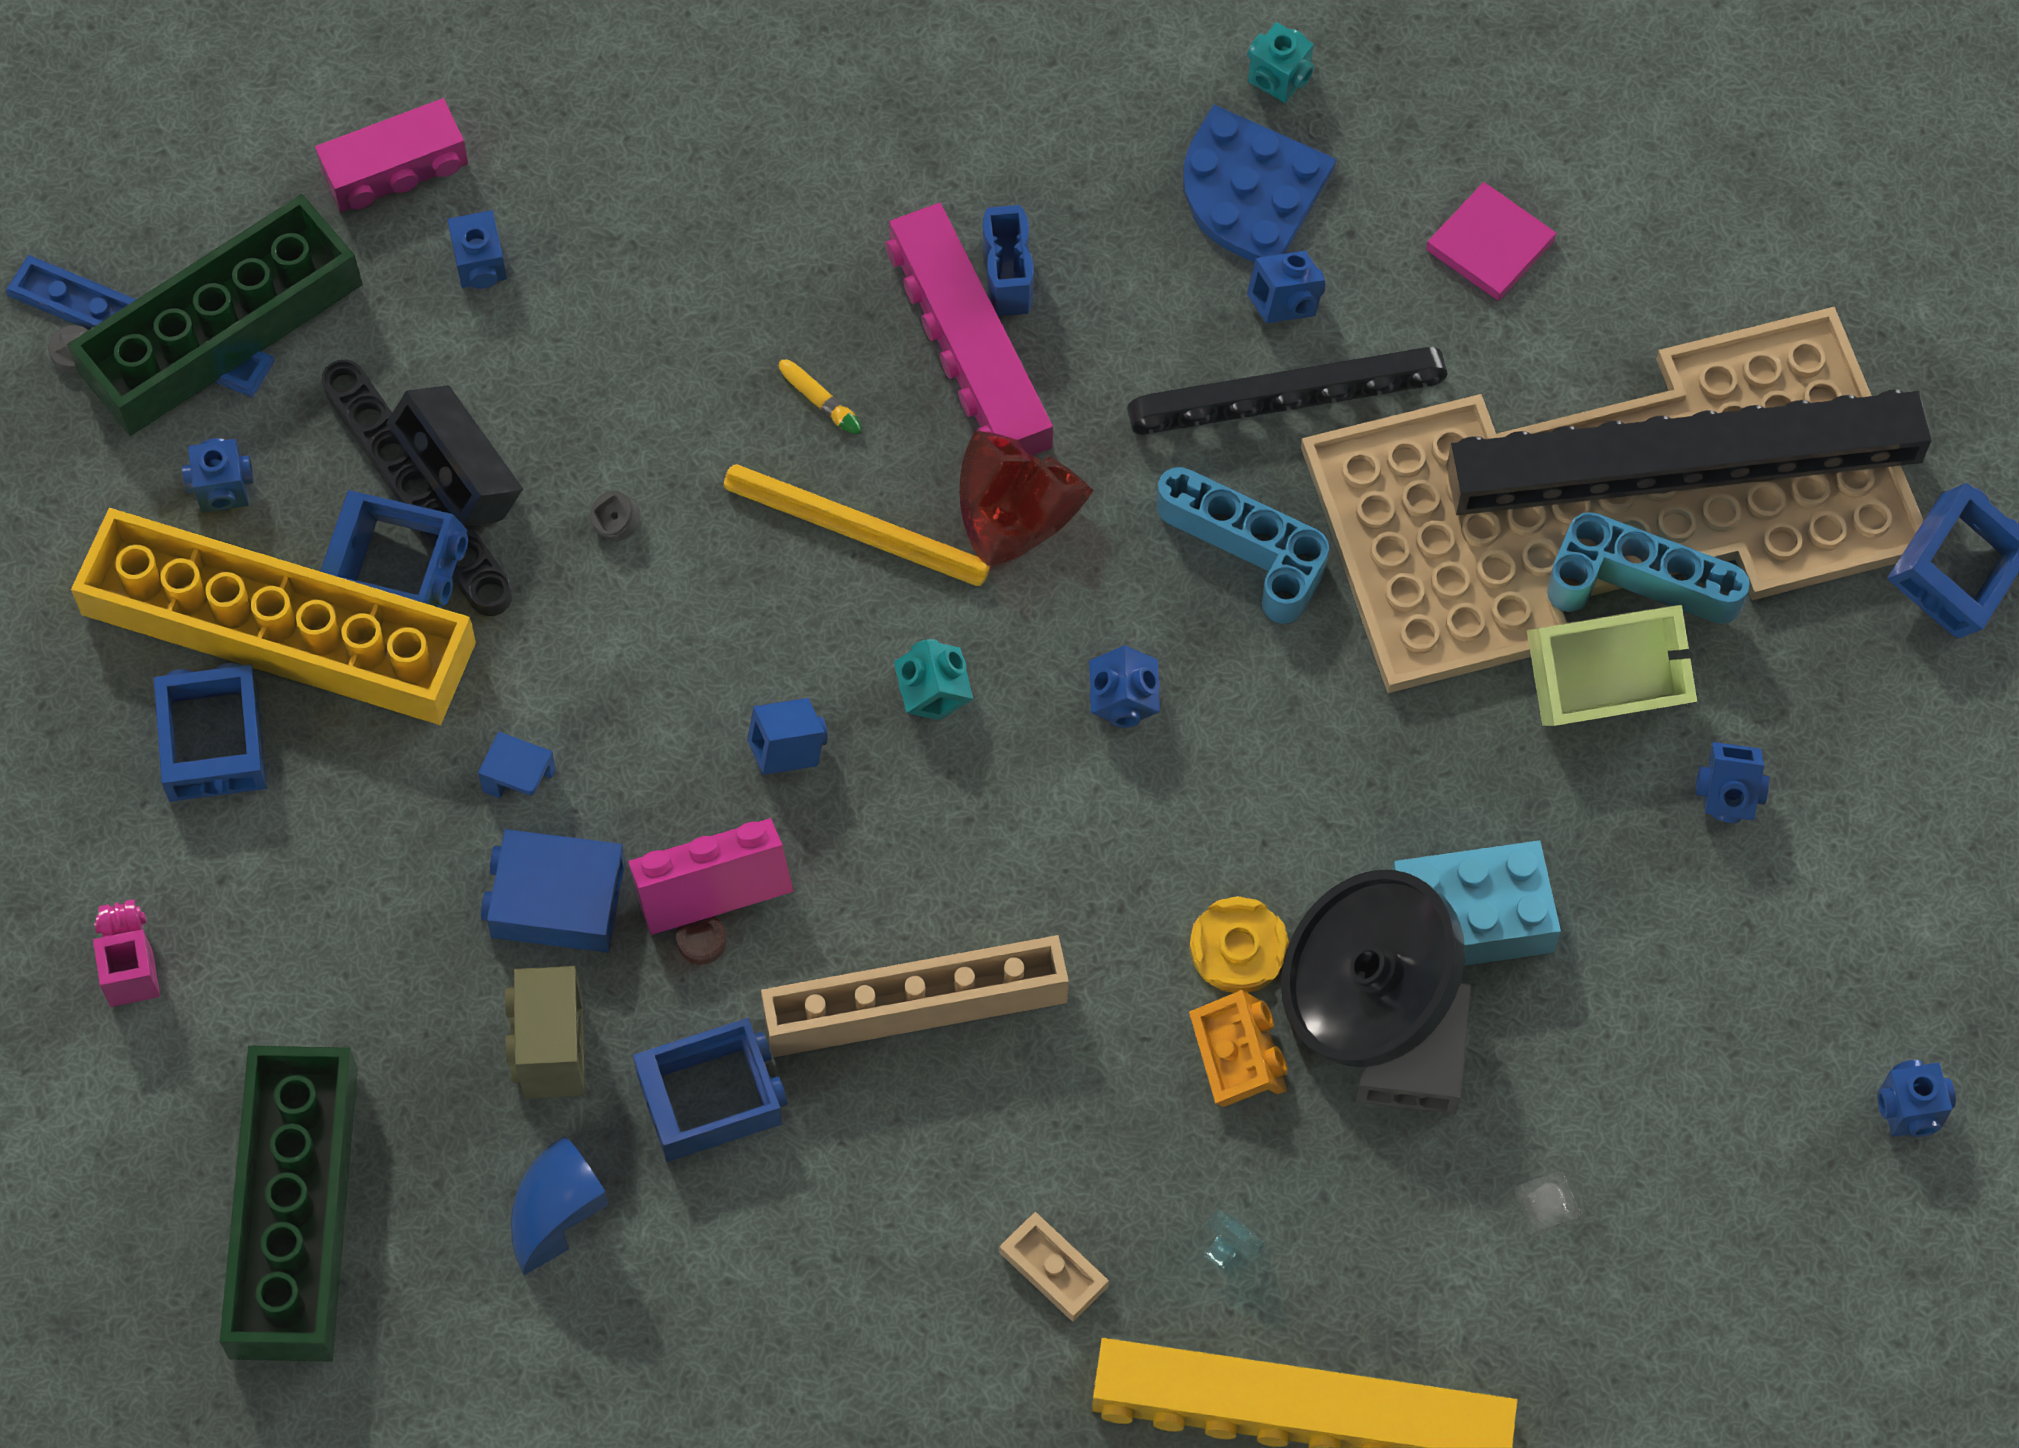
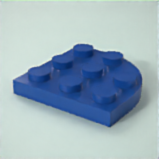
(1251, 184)

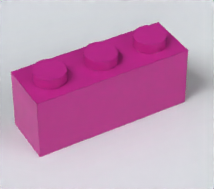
(392, 155)
(710, 876)

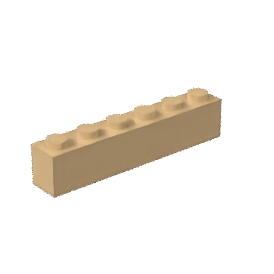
(915, 996)

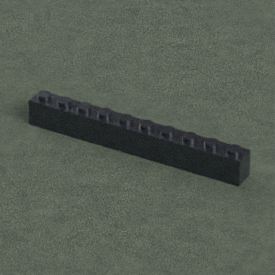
(1687, 452)

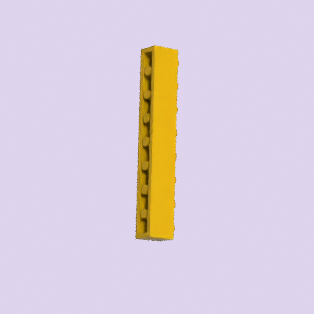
(1290, 1402)

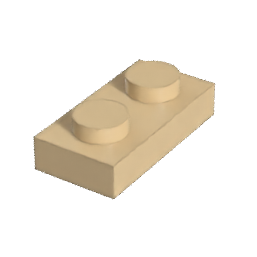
(1054, 1266)

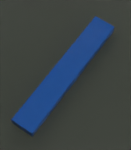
(91, 303)

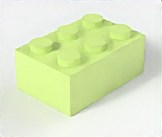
(1611, 666)

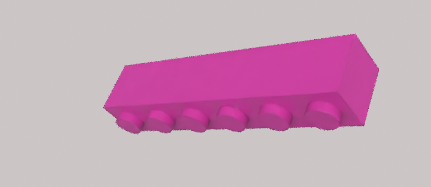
(967, 328)

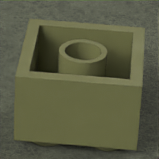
(546, 1032)

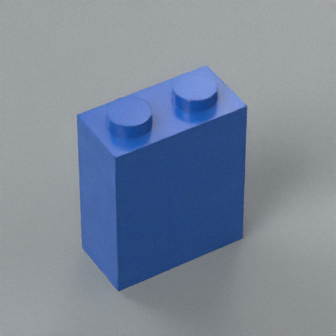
(554, 890)

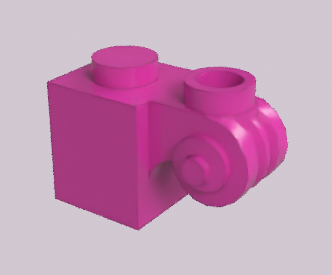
(124, 955)

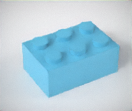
(1498, 898)

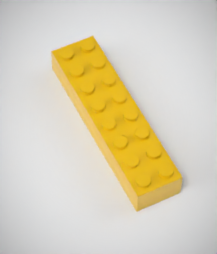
(274, 616)

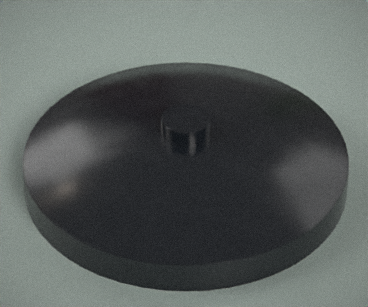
(1373, 968)

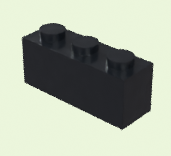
(454, 455)

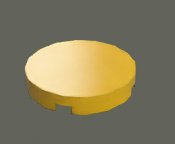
(1236, 961)

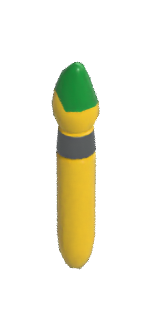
(820, 397)

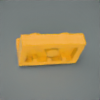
(1239, 1048)

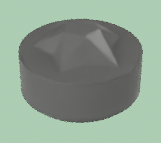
(59, 349)
(614, 516)

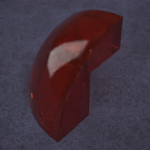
(1014, 497)

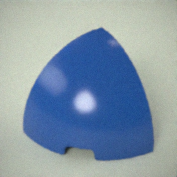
(550, 1199)

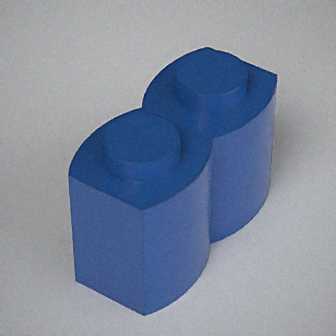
(1008, 260)

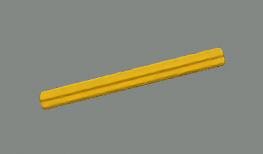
(856, 525)

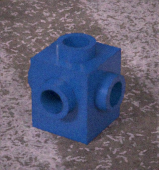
(1286, 286)
(218, 475)
(1124, 686)
(1732, 782)
(1909, 1111)

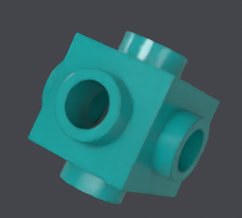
(1280, 61)
(933, 679)

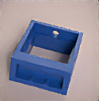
(356, 529)
(1932, 588)
(212, 775)
(696, 1050)

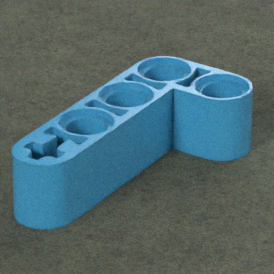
(1237, 536)
(1646, 578)

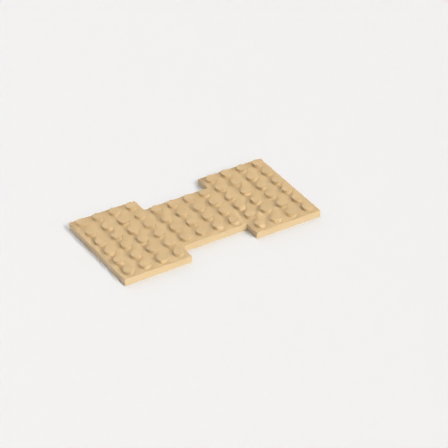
(1465, 589)

